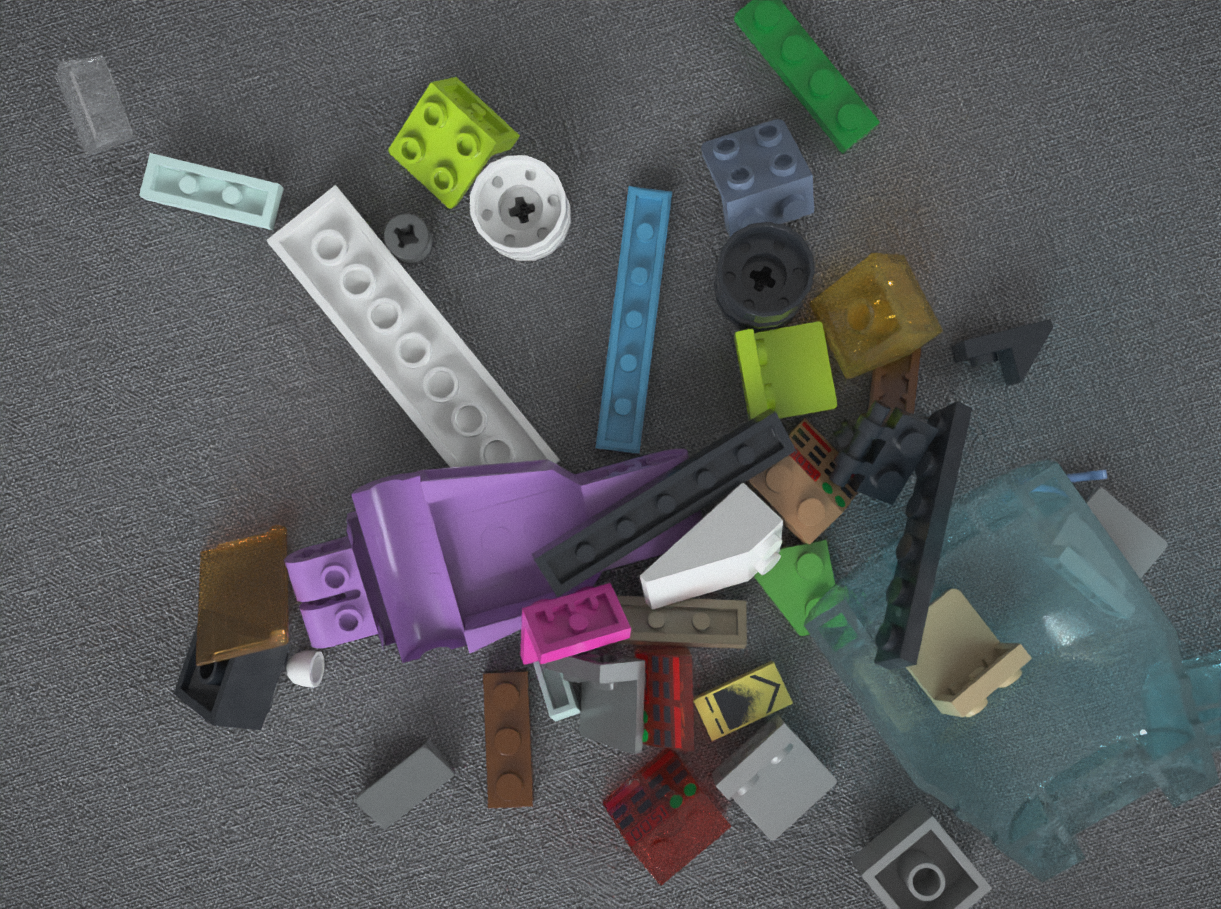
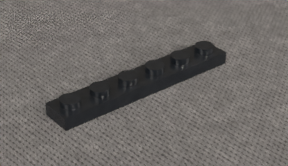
(664, 502)
(922, 541)

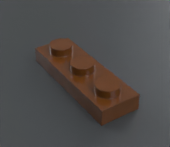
(508, 739)

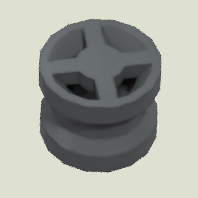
(416, 245)

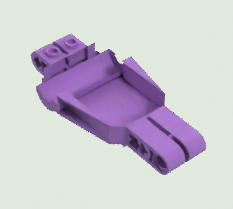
(452, 548)

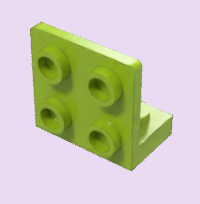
(450, 139)
(785, 370)

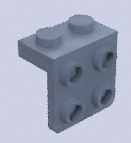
(760, 176)

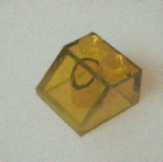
(875, 314)

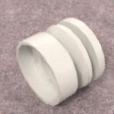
(498, 197)

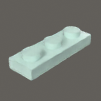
(211, 191)

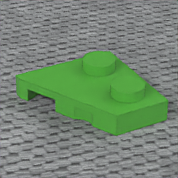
(799, 581)

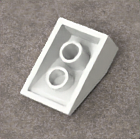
(718, 552)

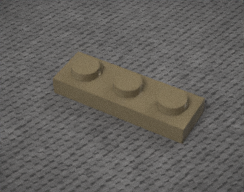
(686, 623)

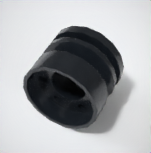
(770, 253)

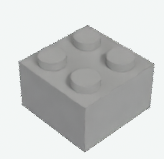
(919, 866)

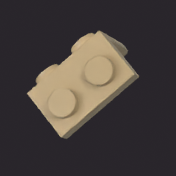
(962, 657)

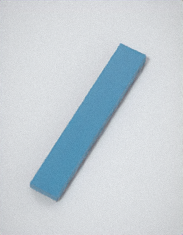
(633, 320)

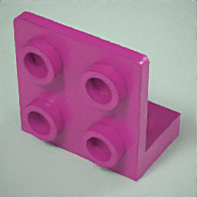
(572, 624)

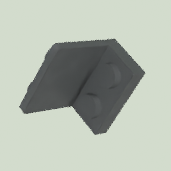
(609, 696)

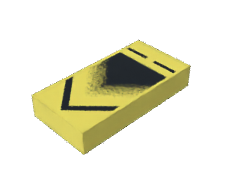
(742, 700)

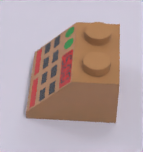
(801, 487)

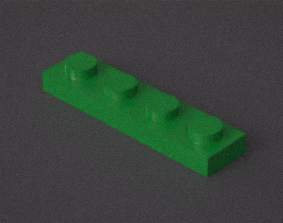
(807, 72)

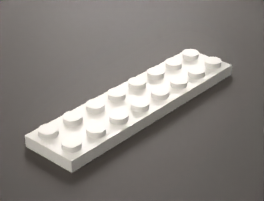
(404, 337)

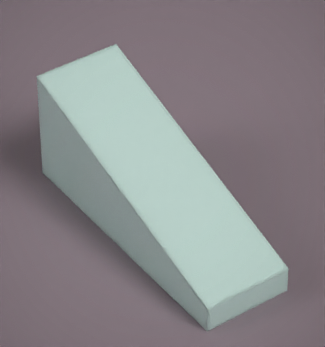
(557, 693)

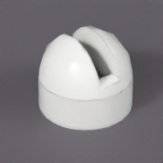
(306, 668)

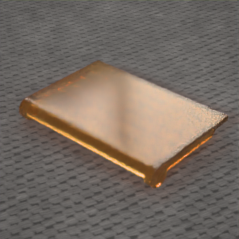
(243, 597)

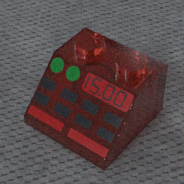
(667, 697)
(666, 815)

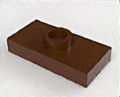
(896, 383)

